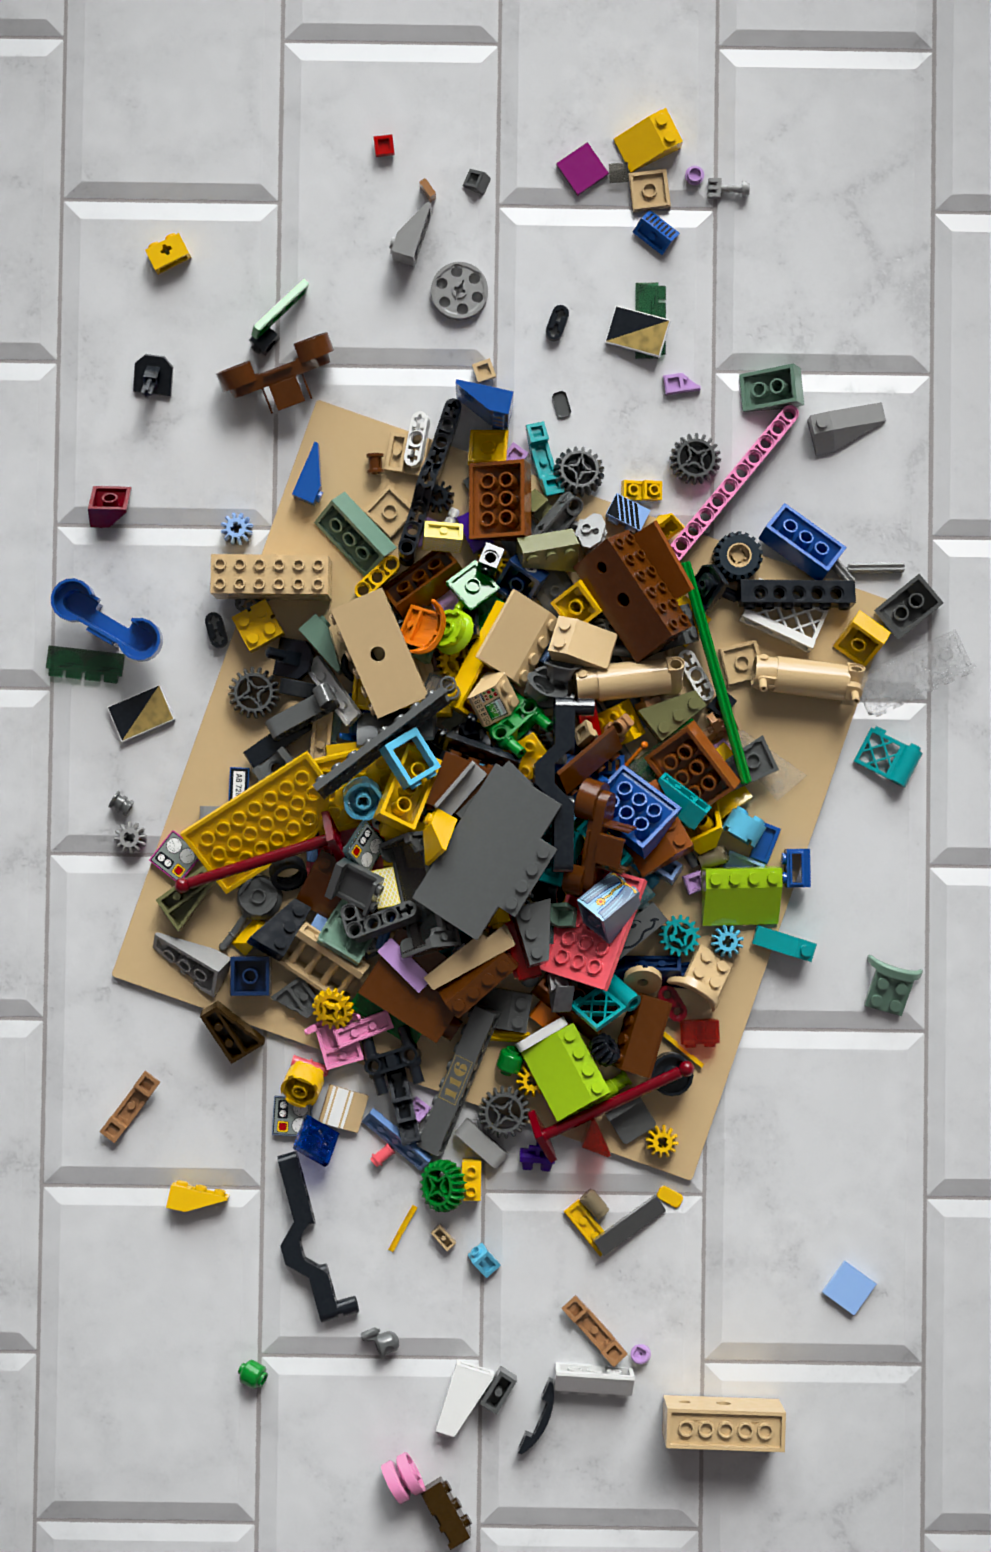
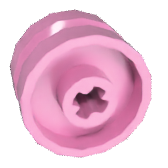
(403, 1478)

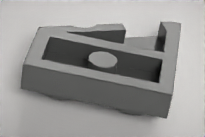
(297, 997)

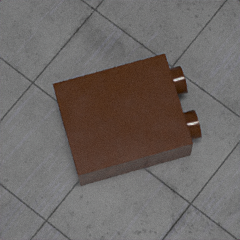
(420, 1010)

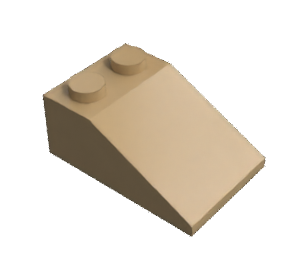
(581, 643)

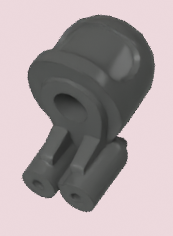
(385, 1342)

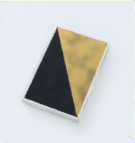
(637, 331)
(141, 713)

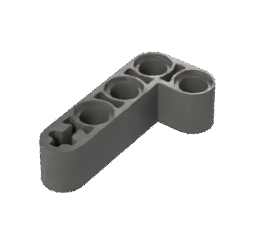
(303, 713)
(382, 917)

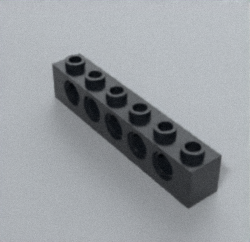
(843, 588)

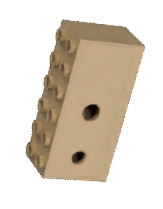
(271, 577)
(370, 624)
(723, 1423)

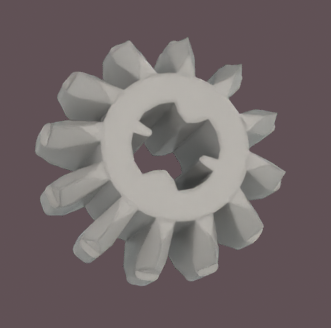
(129, 844)

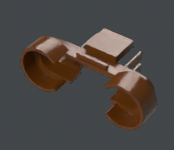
(282, 379)
(600, 851)

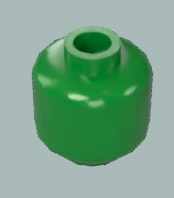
(509, 1061)
(252, 1374)

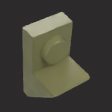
(539, 505)

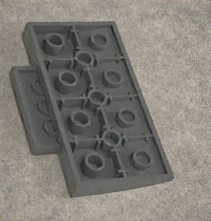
(492, 854)

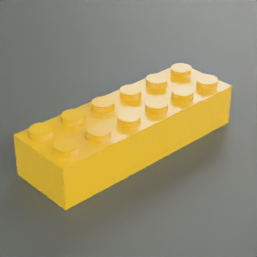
(472, 668)

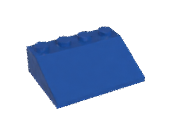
(488, 402)
(641, 807)

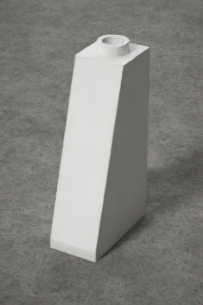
(463, 1393)

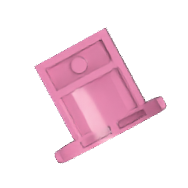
(330, 1050)

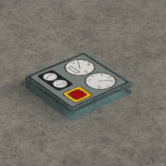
(364, 846)

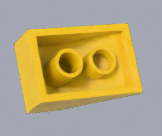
(649, 140)

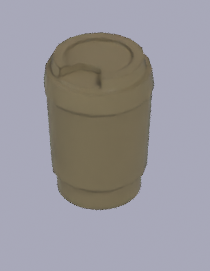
(714, 857)
(594, 1203)

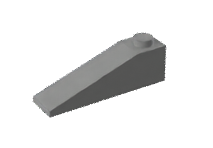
(839, 427)
(203, 964)

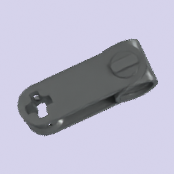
(560, 514)

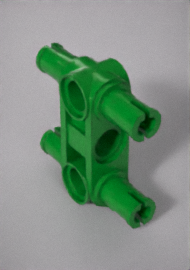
(518, 724)

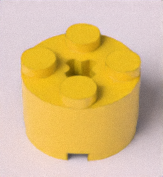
(302, 1084)

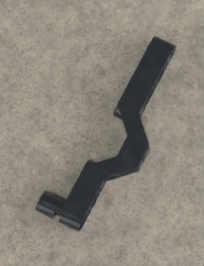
(424, 492)
(544, 776)
(292, 1248)

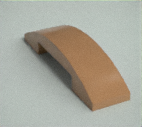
(130, 1107)
(595, 1330)

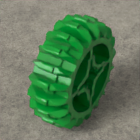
(437, 1185)

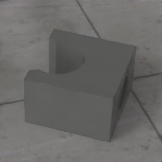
(282, 757)

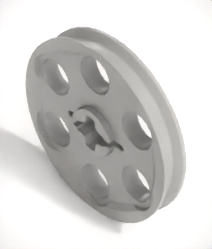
(455, 283)

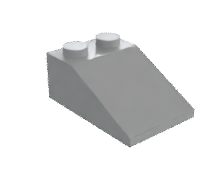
(409, 238)

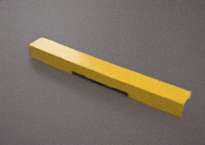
(674, 1042)
(402, 1228)

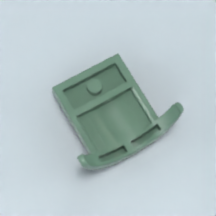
(335, 938)
(890, 987)

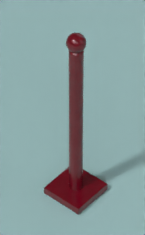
(331, 838)
(544, 1135)

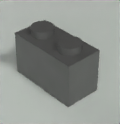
(498, 1390)

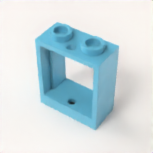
(396, 766)

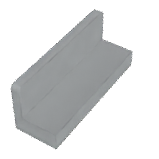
(460, 789)

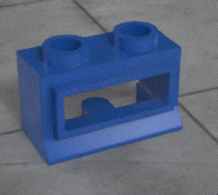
(786, 858)

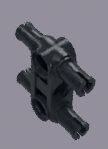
(393, 1060)

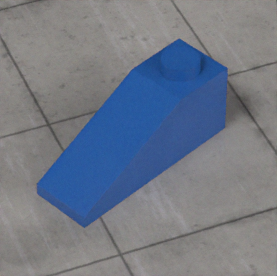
(310, 483)

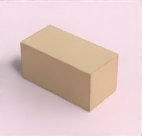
(443, 1237)

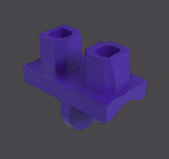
(532, 1155)

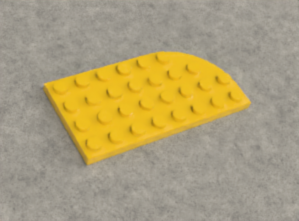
(260, 820)

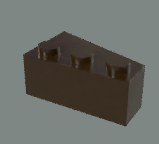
(231, 1032)
(447, 1512)

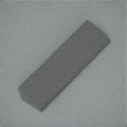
(629, 1225)

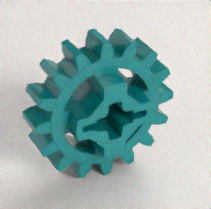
(682, 944)

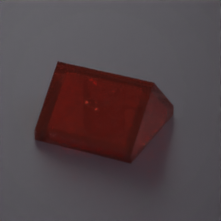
(594, 1140)

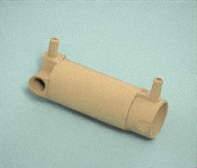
(808, 678)
(631, 679)

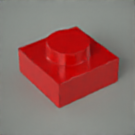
(384, 145)

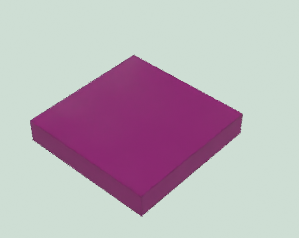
(582, 169)

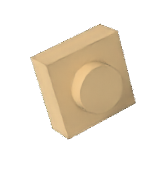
(484, 371)

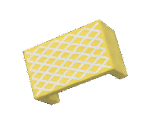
(442, 536)
(390, 894)

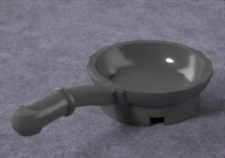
(256, 901)

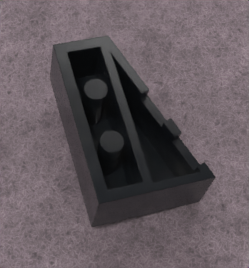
(279, 932)

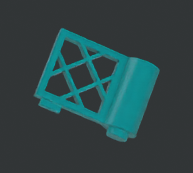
(903, 763)
(618, 995)

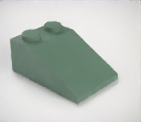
(772, 388)
(321, 637)

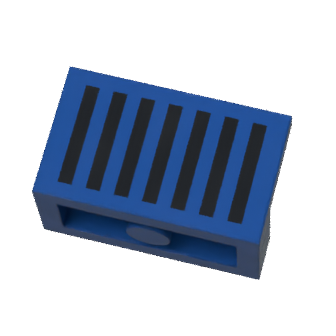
(655, 232)

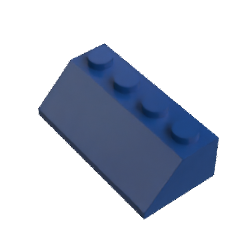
(802, 542)

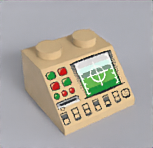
(493, 698)

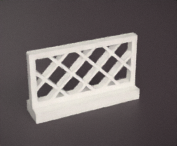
(781, 631)

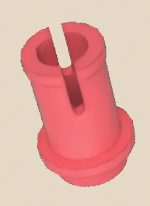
(382, 1155)

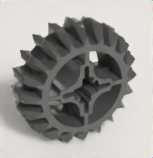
(691, 451)
(586, 472)
(245, 696)
(495, 1126)

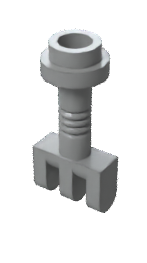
(718, 188)

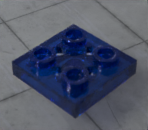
(311, 1142)

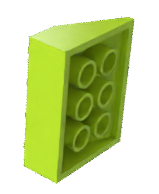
(741, 895)
(565, 1072)

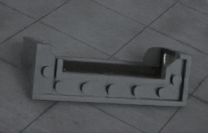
(431, 931)

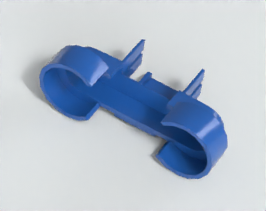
(77, 602)

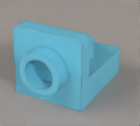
(483, 1260)

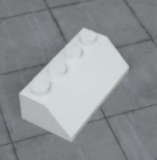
(593, 1379)

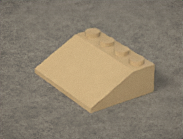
(517, 638)

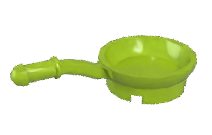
(457, 630)

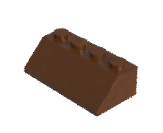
(422, 581)
(589, 761)
(473, 985)
(642, 1035)

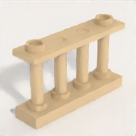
(309, 935)

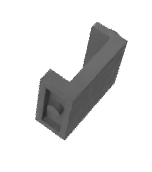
(355, 885)

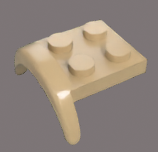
(704, 975)

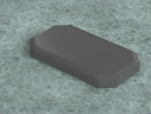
(561, 404)

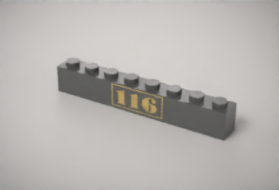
(459, 1079)

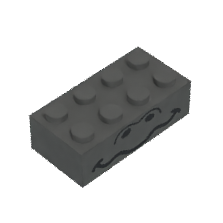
(644, 924)

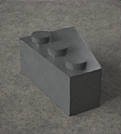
(533, 932)

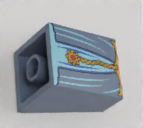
(608, 906)

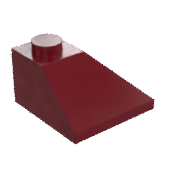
(108, 505)

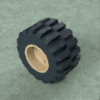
(737, 556)

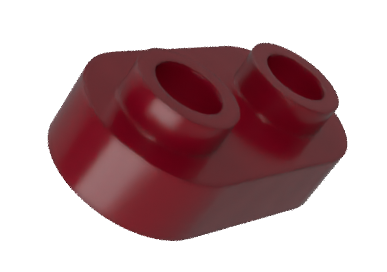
(676, 1002)

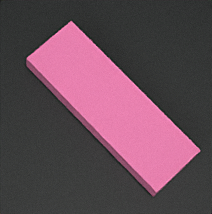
(363, 1029)

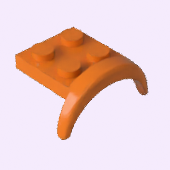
(424, 627)

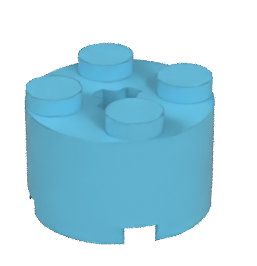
(363, 788)
(744, 827)

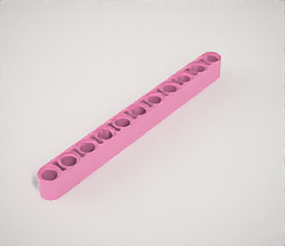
(734, 480)

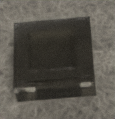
(618, 172)

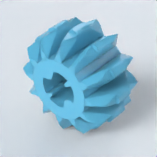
(732, 945)

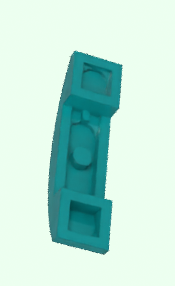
(542, 458)

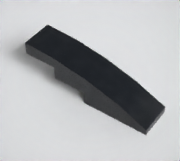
(267, 746)
(403, 1107)

